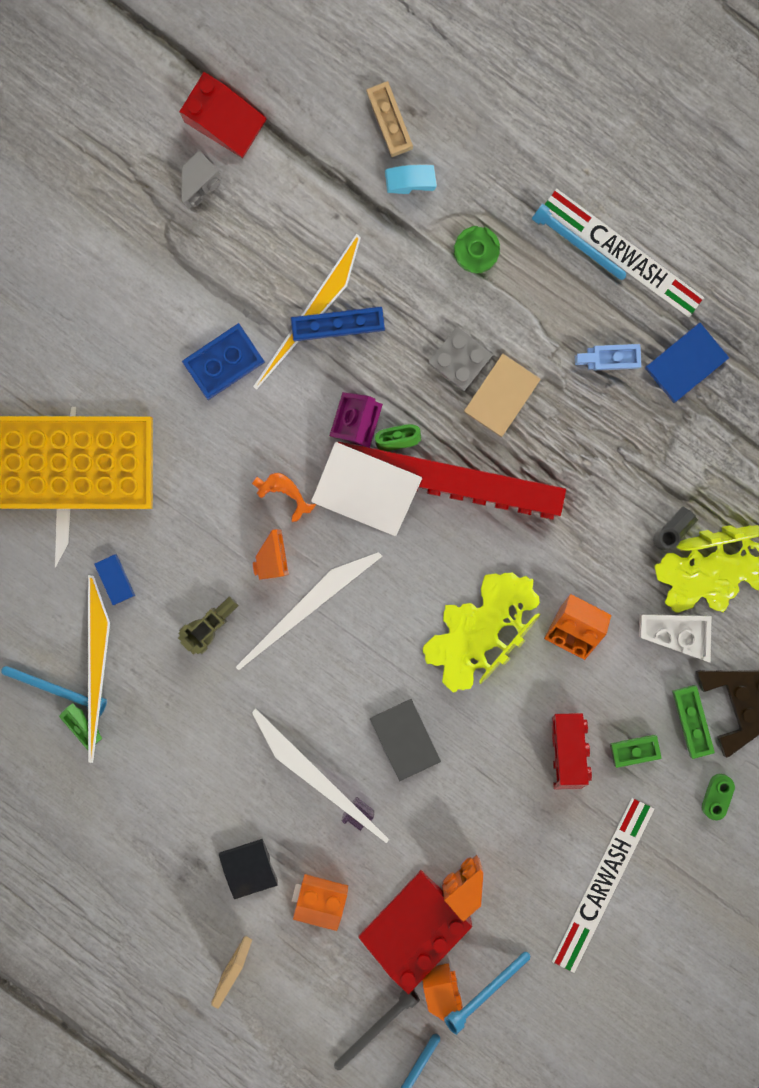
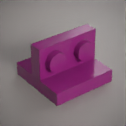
(356, 419)

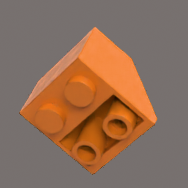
(578, 627)
(464, 888)
(442, 991)

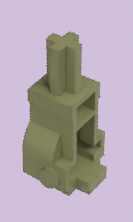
(213, 619)

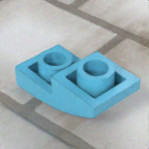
(410, 177)

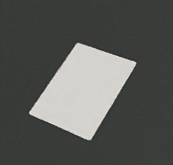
(366, 489)

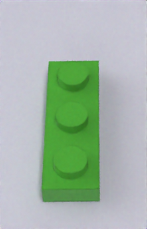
(693, 721)

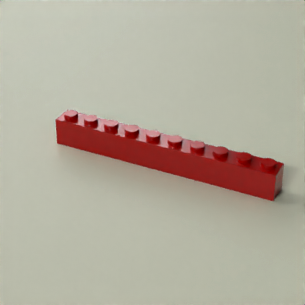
(476, 484)

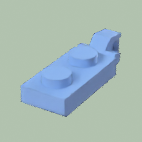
(611, 357)

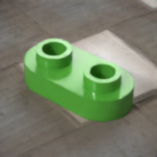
(398, 437)
(716, 797)

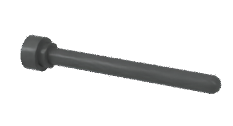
(405, 1001)

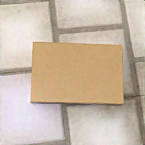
(502, 395)
(231, 972)

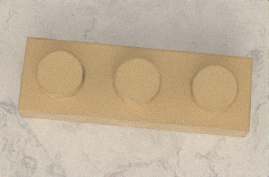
(389, 119)

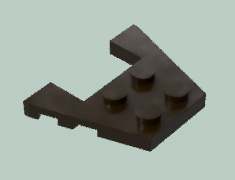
(744, 697)

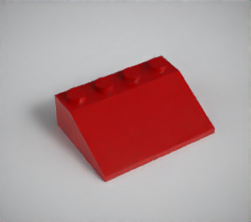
(414, 932)

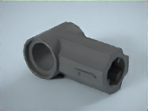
(676, 528)

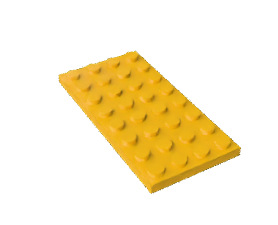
(76, 462)

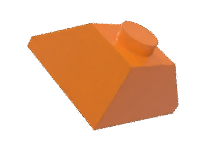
(271, 557)

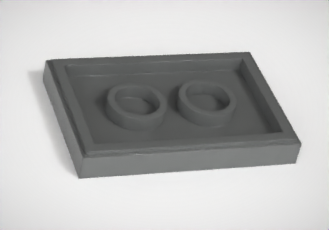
(405, 739)

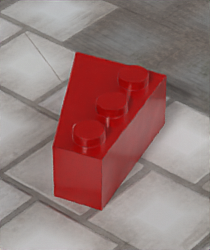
(570, 751)

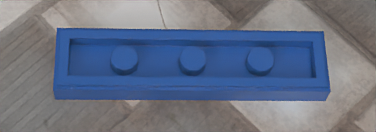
(337, 324)

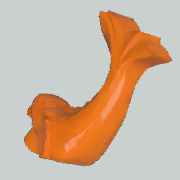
(280, 482)

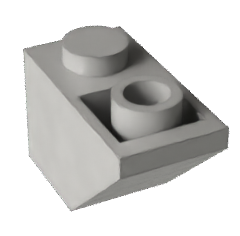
(197, 179)

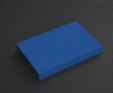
(223, 361)
(686, 362)

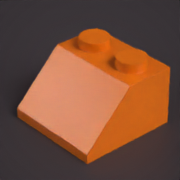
(321, 902)

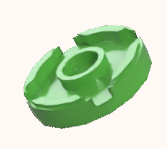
(476, 249)

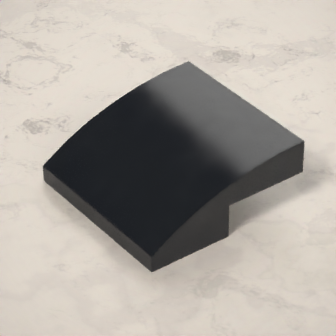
(248, 869)

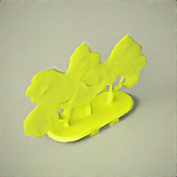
(710, 576)
(477, 629)

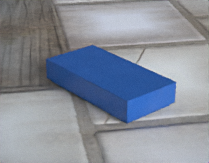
(114, 579)

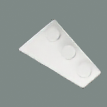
(679, 632)

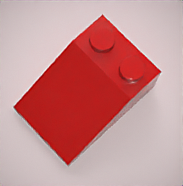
(222, 115)

